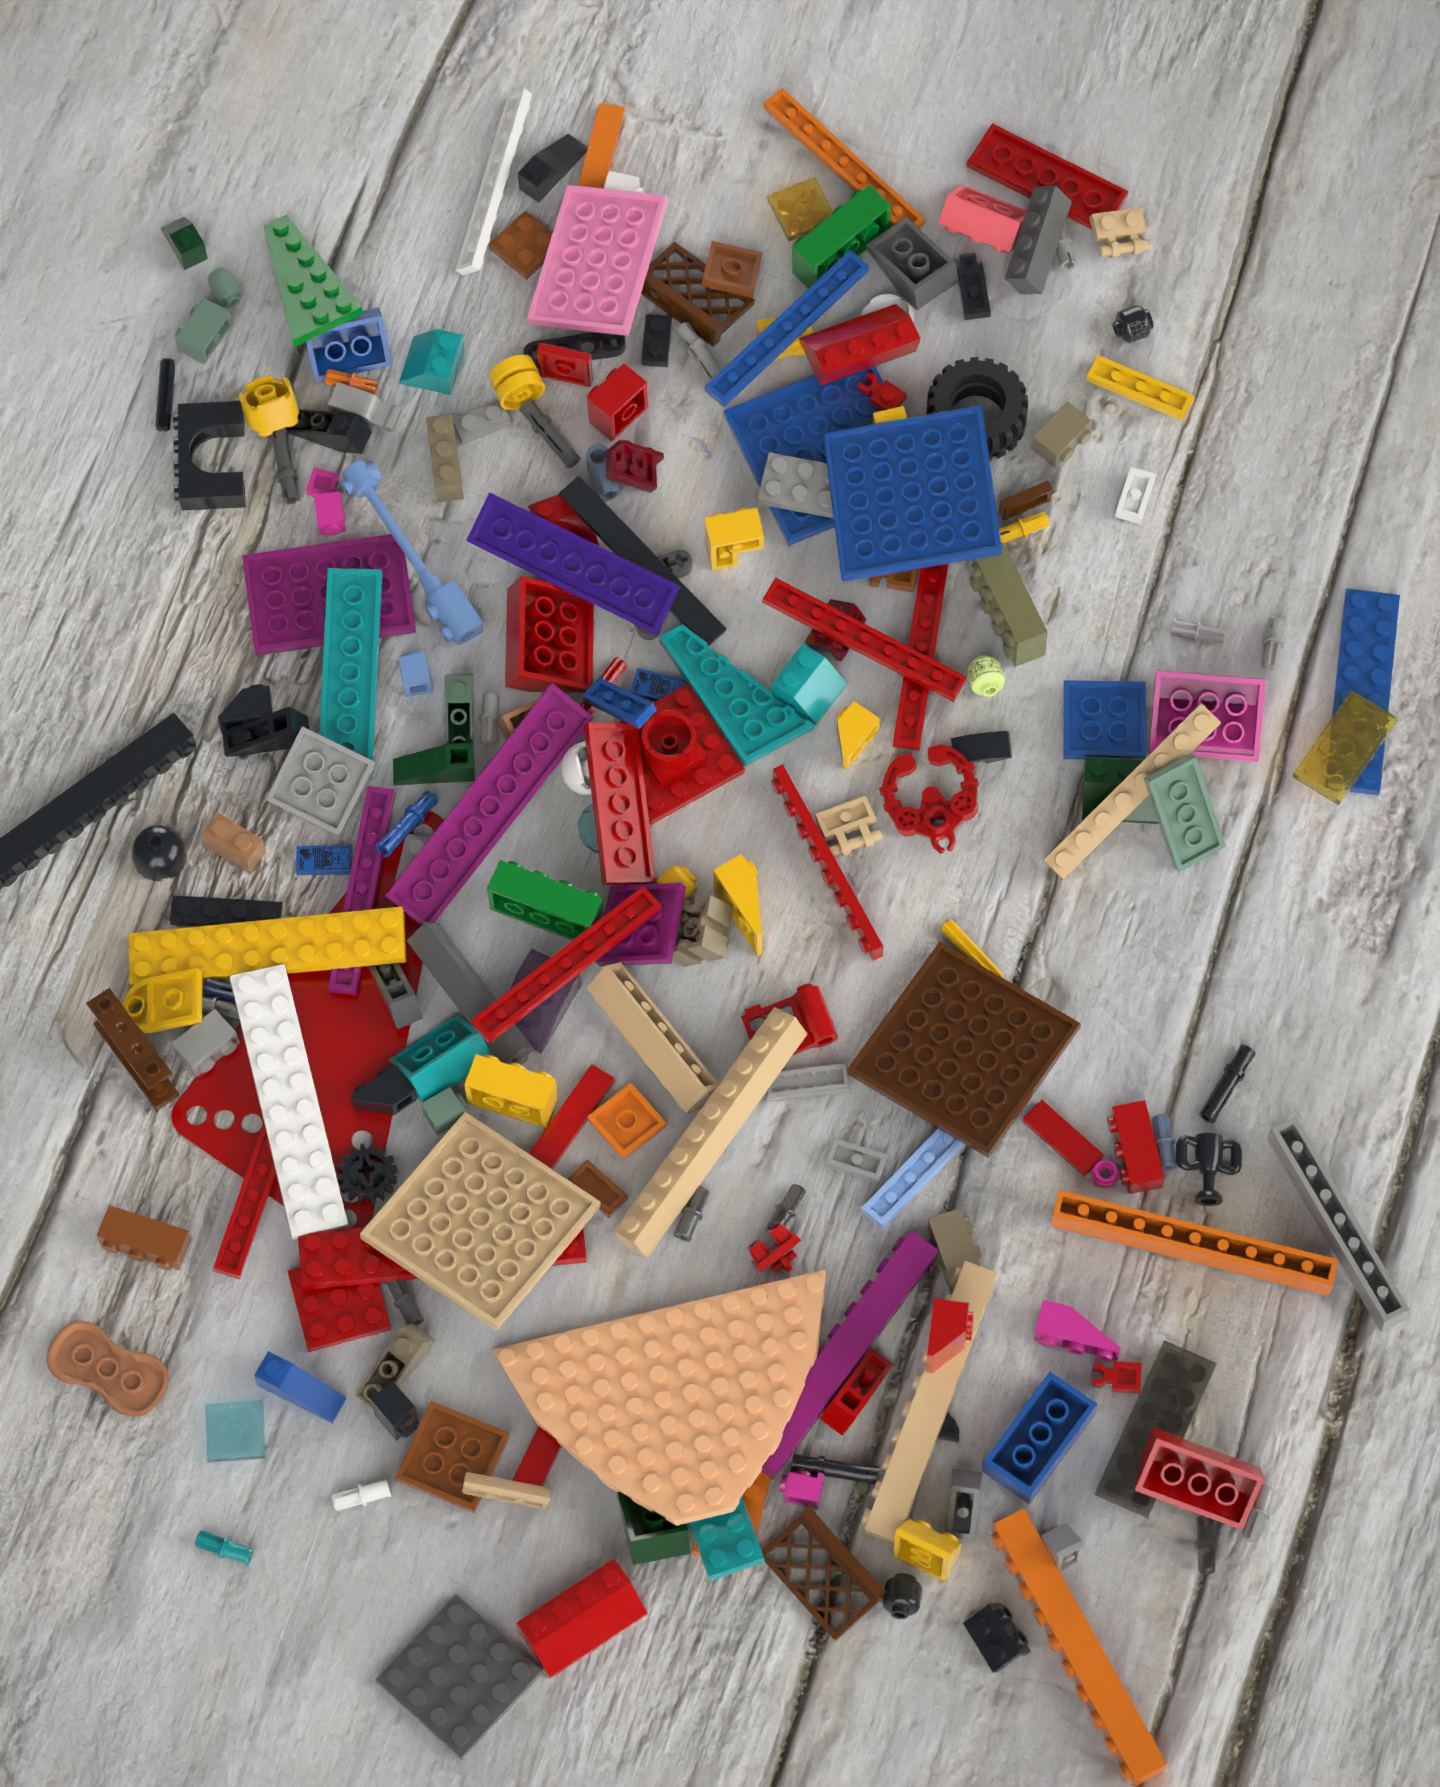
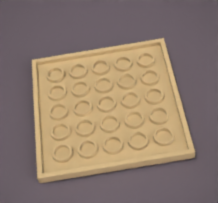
(480, 1220)

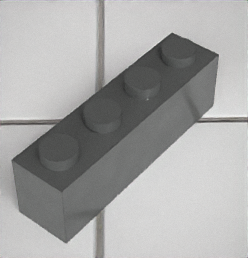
(1038, 240)

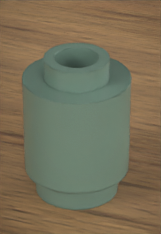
(225, 287)

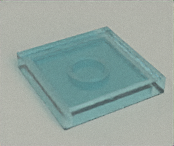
(235, 1431)

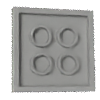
(320, 781)

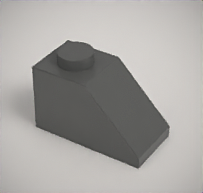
(964, 1503)

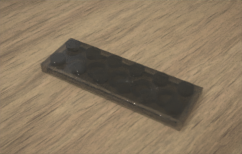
(1164, 1403)

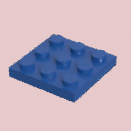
(1104, 719)

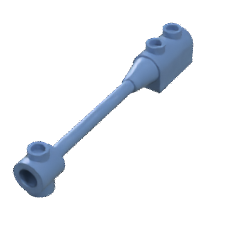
(445, 601)

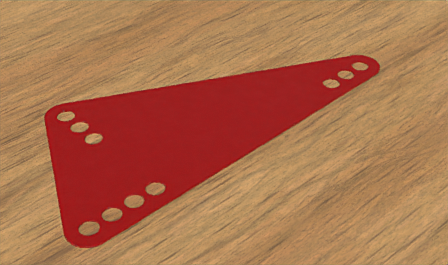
(345, 1045)

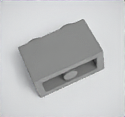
(206, 1043)

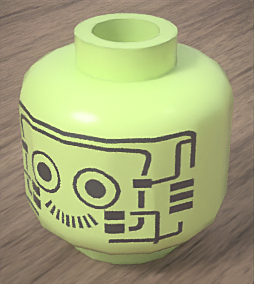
(985, 676)

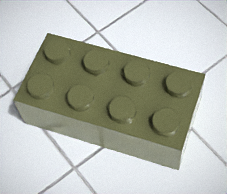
(1009, 606)

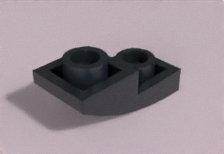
(984, 746)

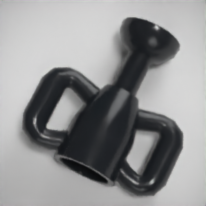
(1208, 1161)

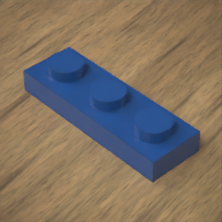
(619, 702)

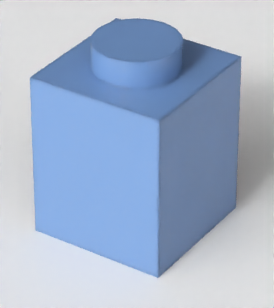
(415, 674)

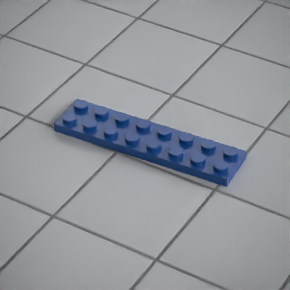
(1367, 663)

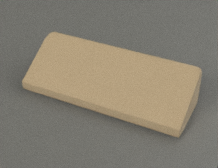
(506, 1490)

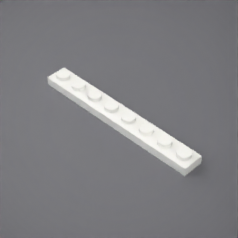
(493, 182)

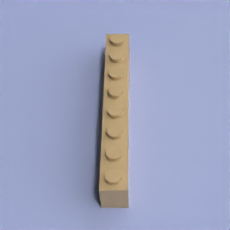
(1129, 793)

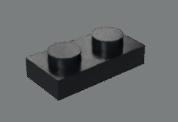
(656, 340)

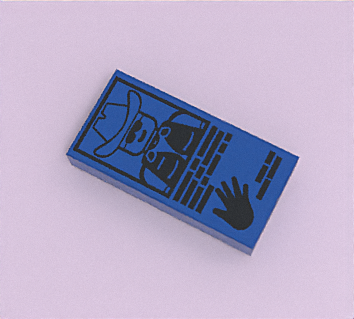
(654, 685)
(324, 860)

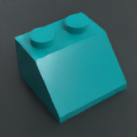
(433, 361)
(808, 684)

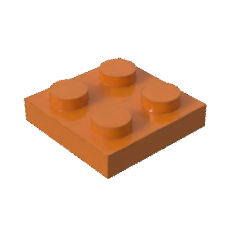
(627, 1121)

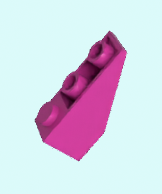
(1066, 1328)

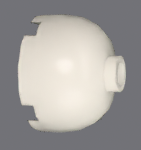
(575, 769)

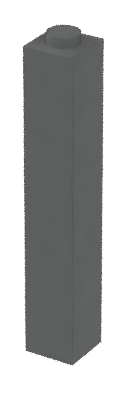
(465, 988)

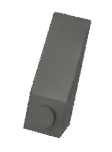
(396, 994)

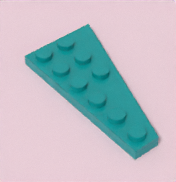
(736, 702)

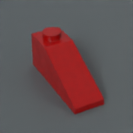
(856, 1391)

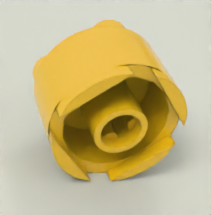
(269, 404)

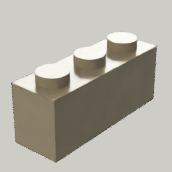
(444, 458)
(952, 1238)

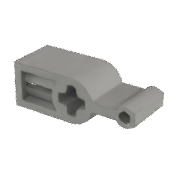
(366, 405)

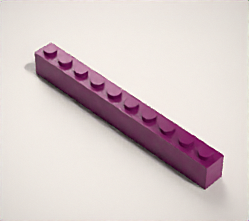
(853, 1340)

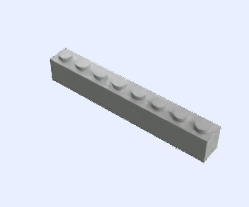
(1338, 1224)

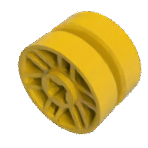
(516, 381)

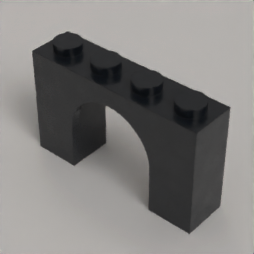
(196, 425)

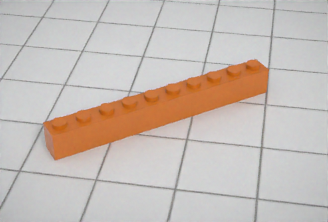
(1194, 1243)
(1079, 1648)

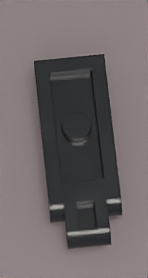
(972, 287)

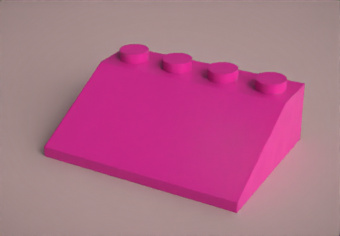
(1231, 699)

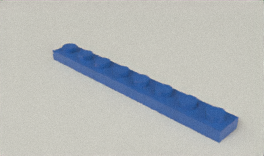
(786, 328)

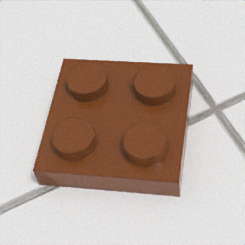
(523, 244)
(732, 269)

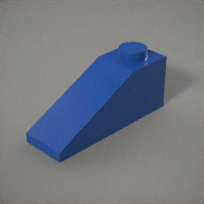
(298, 1387)

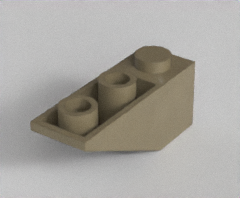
(397, 1361)

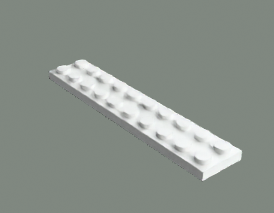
(288, 1101)

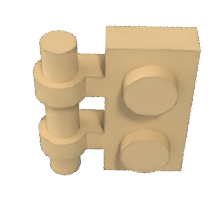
(1120, 225)
(845, 819)

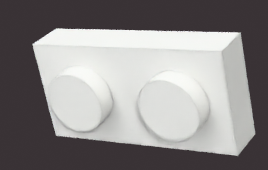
(1135, 495)

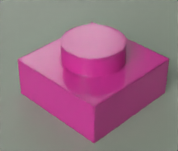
(322, 482)

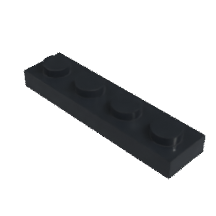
(216, 911)

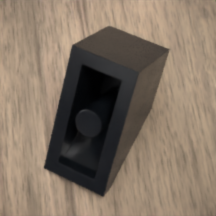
(247, 706)

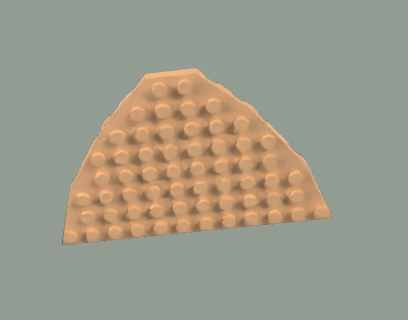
(677, 1397)

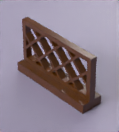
(680, 304)
(841, 1555)

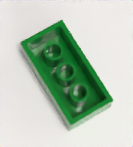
(846, 229)
(543, 901)

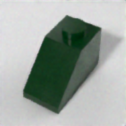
(185, 242)

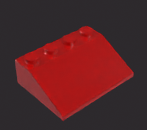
(548, 638)

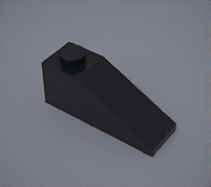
(549, 167)
(264, 734)

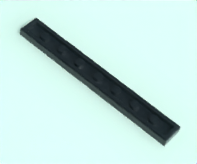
(626, 544)

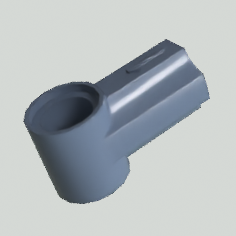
(604, 488)

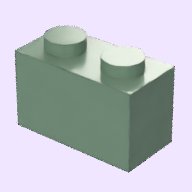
(203, 330)

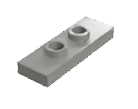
(809, 1082)

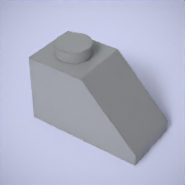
(1063, 1545)

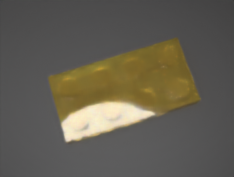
(1345, 747)

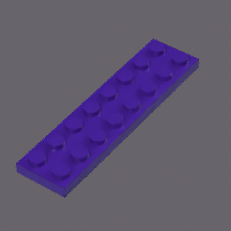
(573, 563)

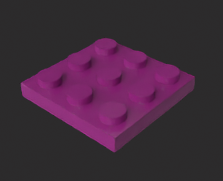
(656, 937)

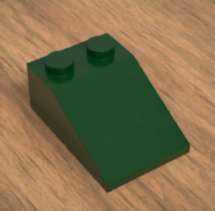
(650, 1534)

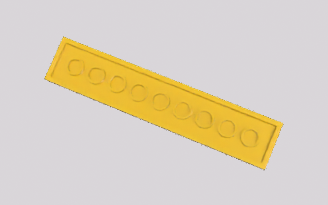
(297, 942)

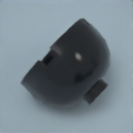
(159, 853)

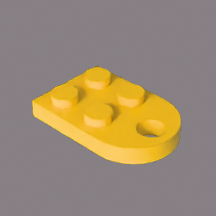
(166, 1001)

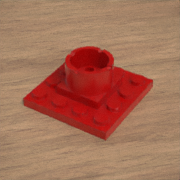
(683, 754)

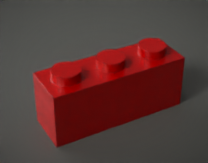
(1136, 1147)

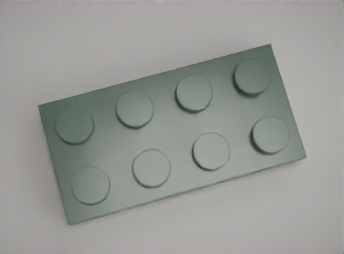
(1184, 812)

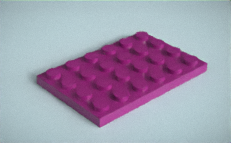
(291, 587)

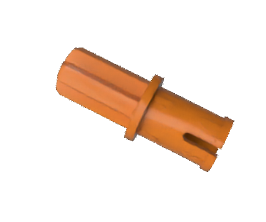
(352, 380)

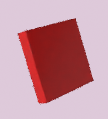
(565, 365)

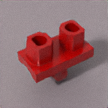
(765, 1257)

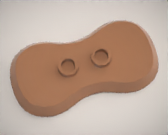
(125, 1378)

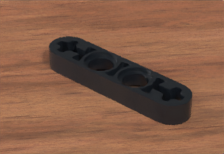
(574, 342)

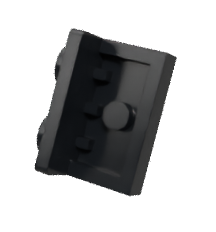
(997, 1636)

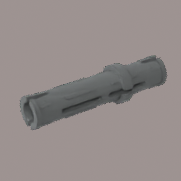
(542, 425)
(286, 475)

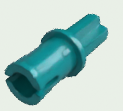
(224, 1547)

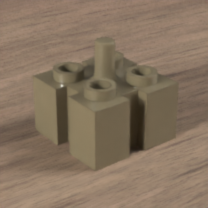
(702, 931)

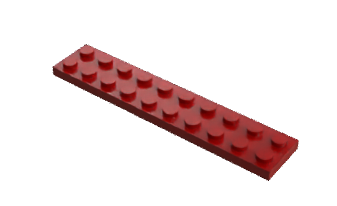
(344, 1259)

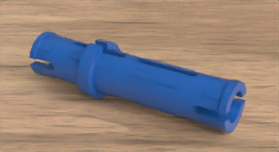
(412, 816)

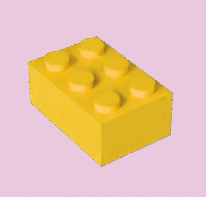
(511, 1090)

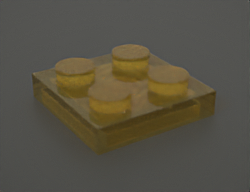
(800, 208)

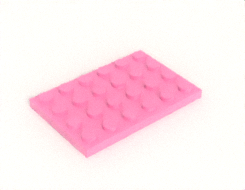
(597, 260)

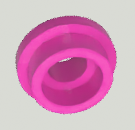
(1105, 1165)

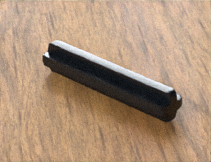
(165, 395)

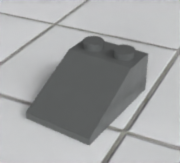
(913, 263)

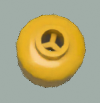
(681, 874)

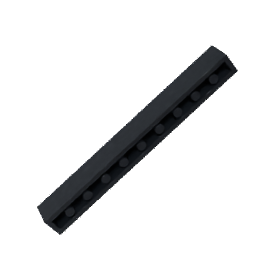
(93, 797)

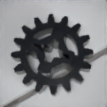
(355, 1175)

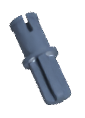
(1164, 1141)

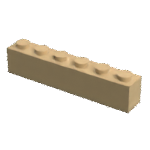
(652, 1037)

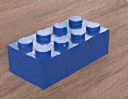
(1039, 1437)

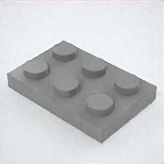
(796, 485)

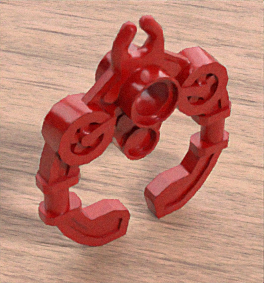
(933, 806)

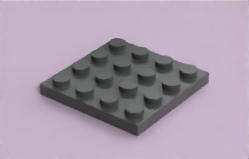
(459, 1676)

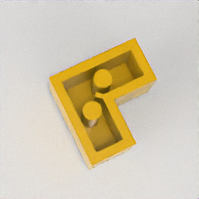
(732, 534)

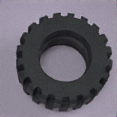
(988, 381)

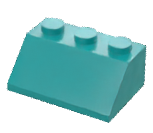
(440, 1057)

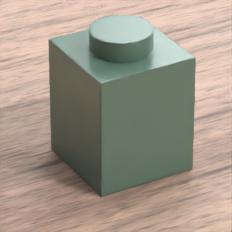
(443, 1110)

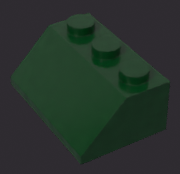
(1102, 777)

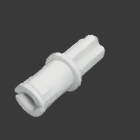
(361, 1495)

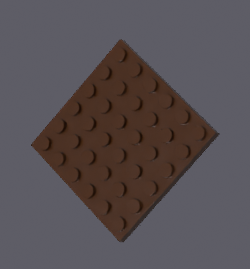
(963, 1049)

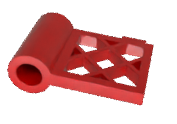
(809, 1010)

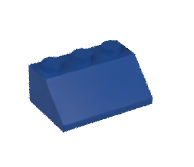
(351, 347)

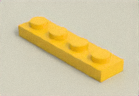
(1140, 388)

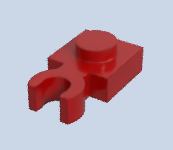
(883, 395)
(1123, 1376)

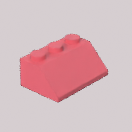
(982, 218)

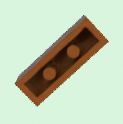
(143, 1238)

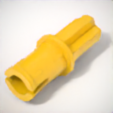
(1024, 527)

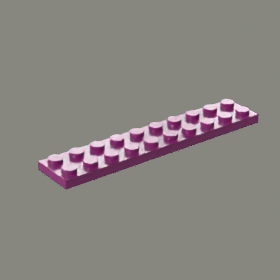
(489, 806)

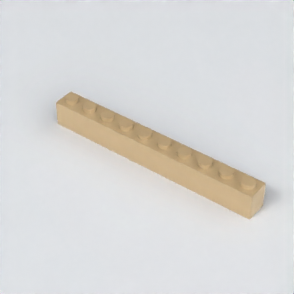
(710, 1132)
(925, 1416)

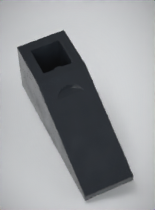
(332, 429)

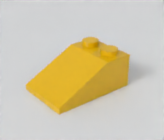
(737, 886)
(926, 1549)

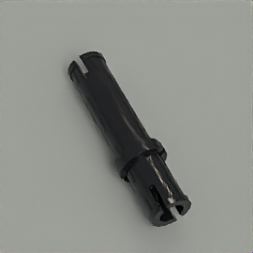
(1232, 1075)
(835, 1468)

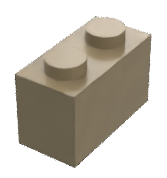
(1061, 435)

